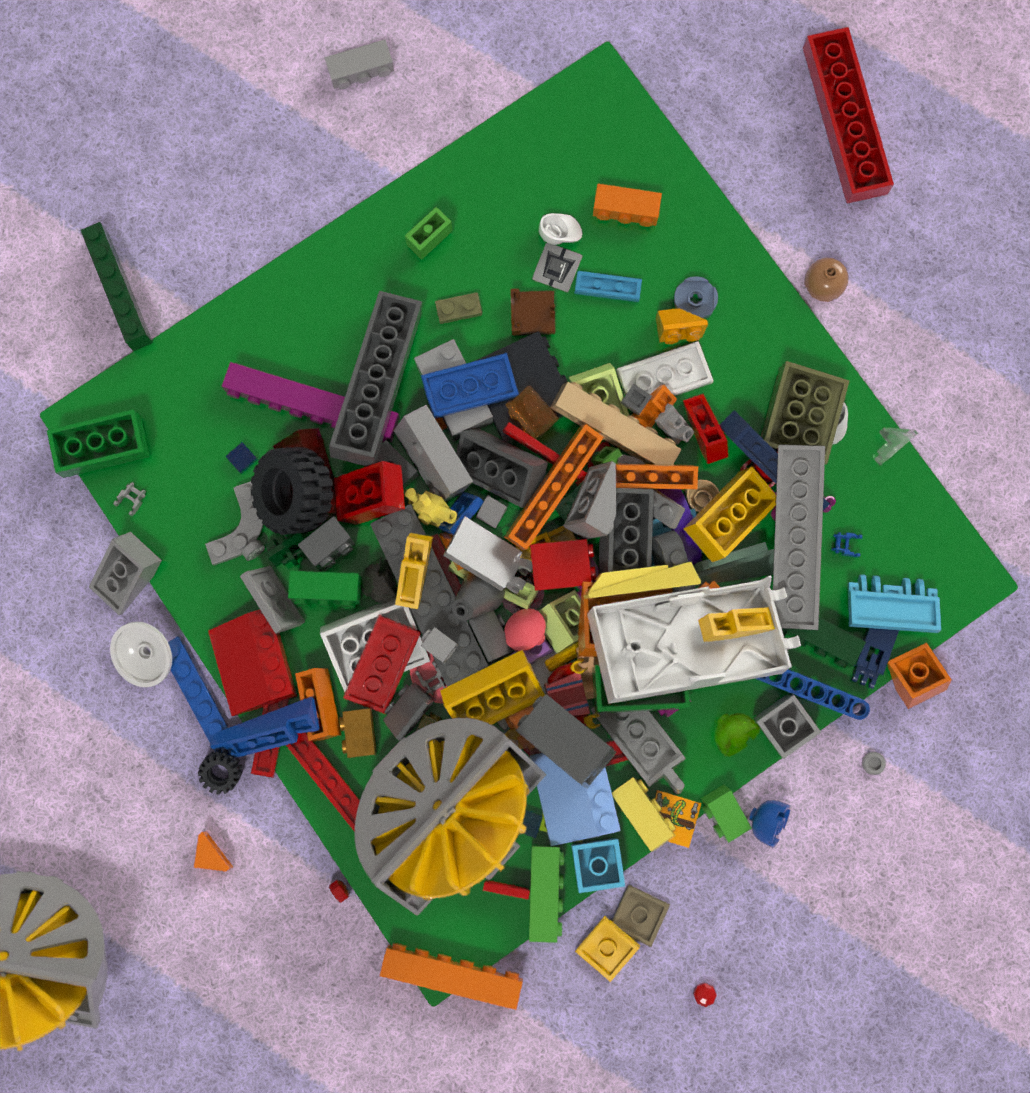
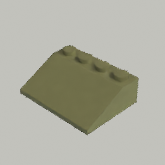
(804, 408)

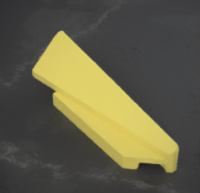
(643, 580)

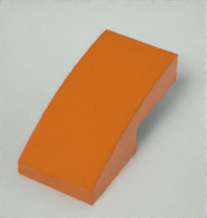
(655, 406)

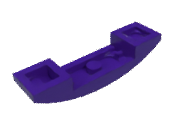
(692, 550)

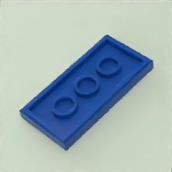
(469, 386)

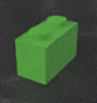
(428, 233)
(725, 813)

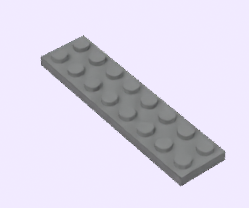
(799, 534)

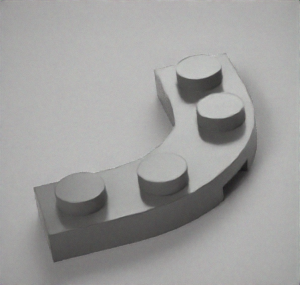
(247, 531)

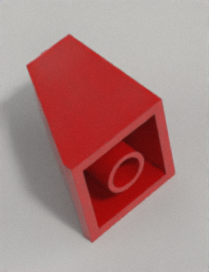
(562, 564)

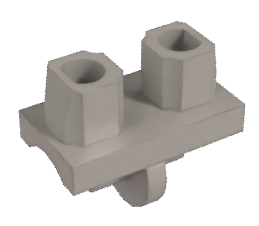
(674, 425)

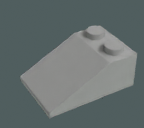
(595, 503)
(124, 572)

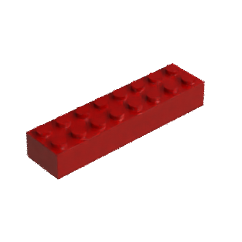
(847, 115)

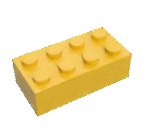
(731, 514)

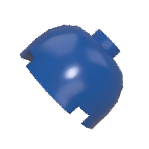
(769, 821)

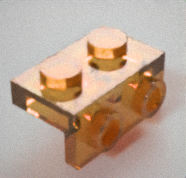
(532, 412)

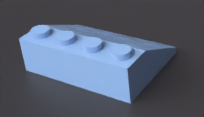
(570, 808)

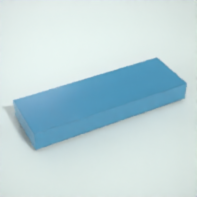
(608, 286)

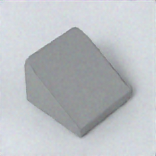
(491, 512)

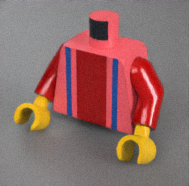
(567, 690)

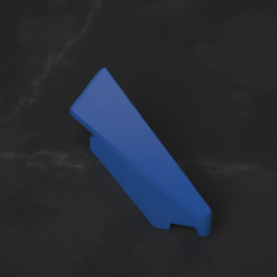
(269, 730)

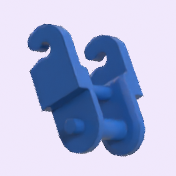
(845, 552)

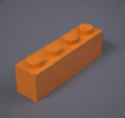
(656, 476)

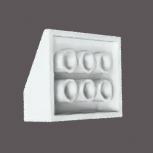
(348, 636)

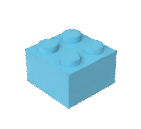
(598, 865)

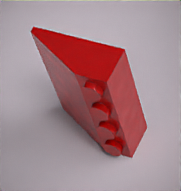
(251, 663)

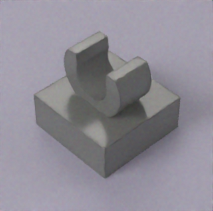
(636, 399)

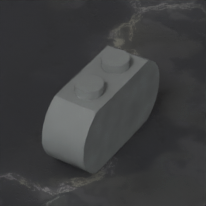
(670, 551)

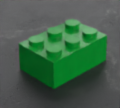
(325, 589)

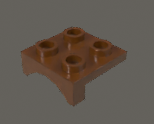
(532, 312)

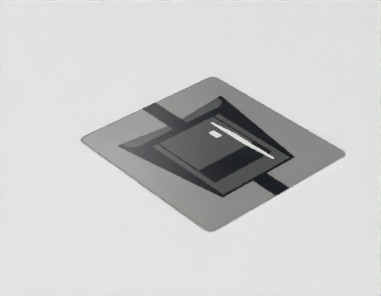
(557, 267)

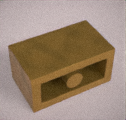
(358, 733)

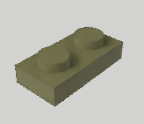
(458, 308)

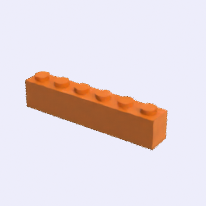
(553, 487)
(452, 977)

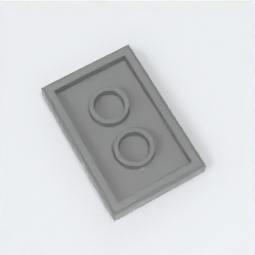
(272, 599)

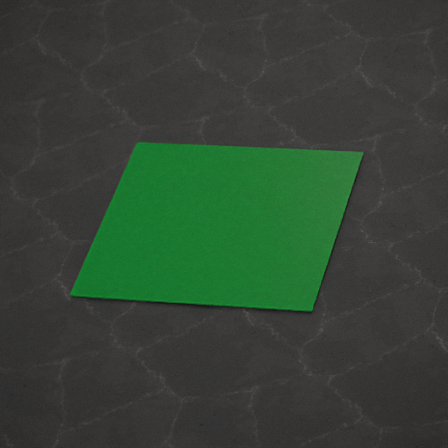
(307, 324)

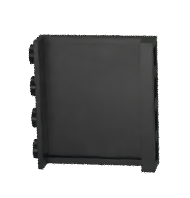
(530, 366)

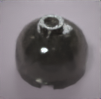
(379, 581)

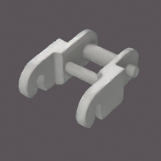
(125, 494)
(425, 682)

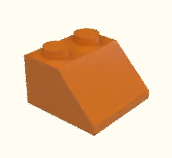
(918, 675)

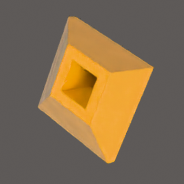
(679, 325)

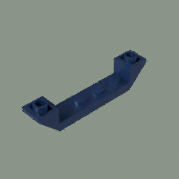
(754, 446)

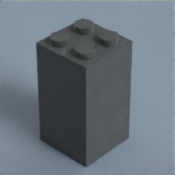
(565, 740)

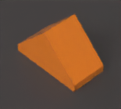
(209, 854)

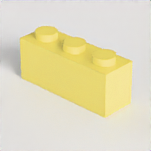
(644, 813)

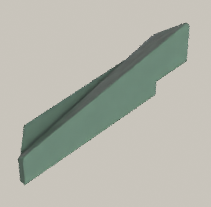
(737, 565)

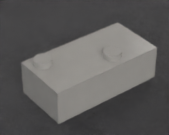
(445, 357)
(432, 454)

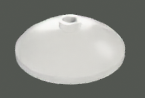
(132, 658)

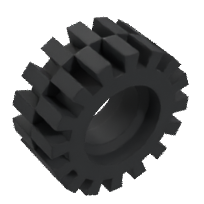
(213, 781)

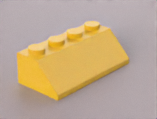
(494, 691)

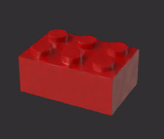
(369, 493)

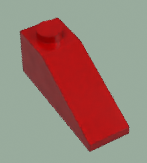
(706, 429)

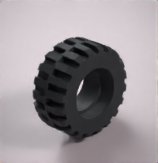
(310, 490)

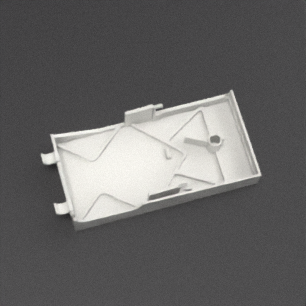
(658, 646)

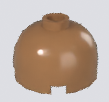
(826, 279)

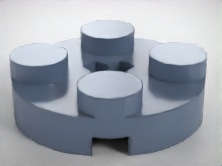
(703, 289)

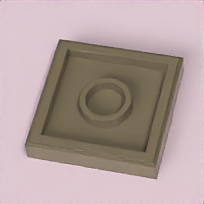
(640, 915)

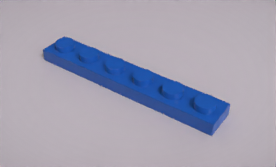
(196, 691)

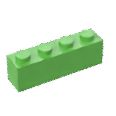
(545, 893)

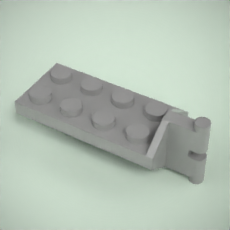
(644, 746)

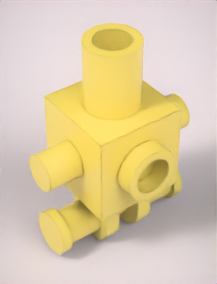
(430, 508)

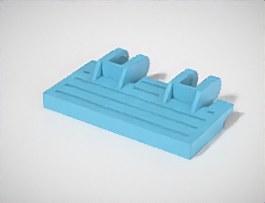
(894, 607)

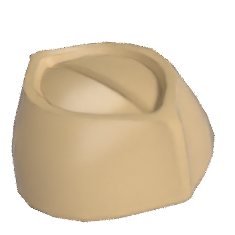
(701, 496)

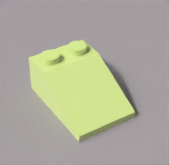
(603, 383)

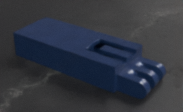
(879, 639)

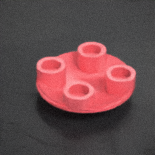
(525, 630)

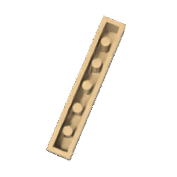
(613, 426)

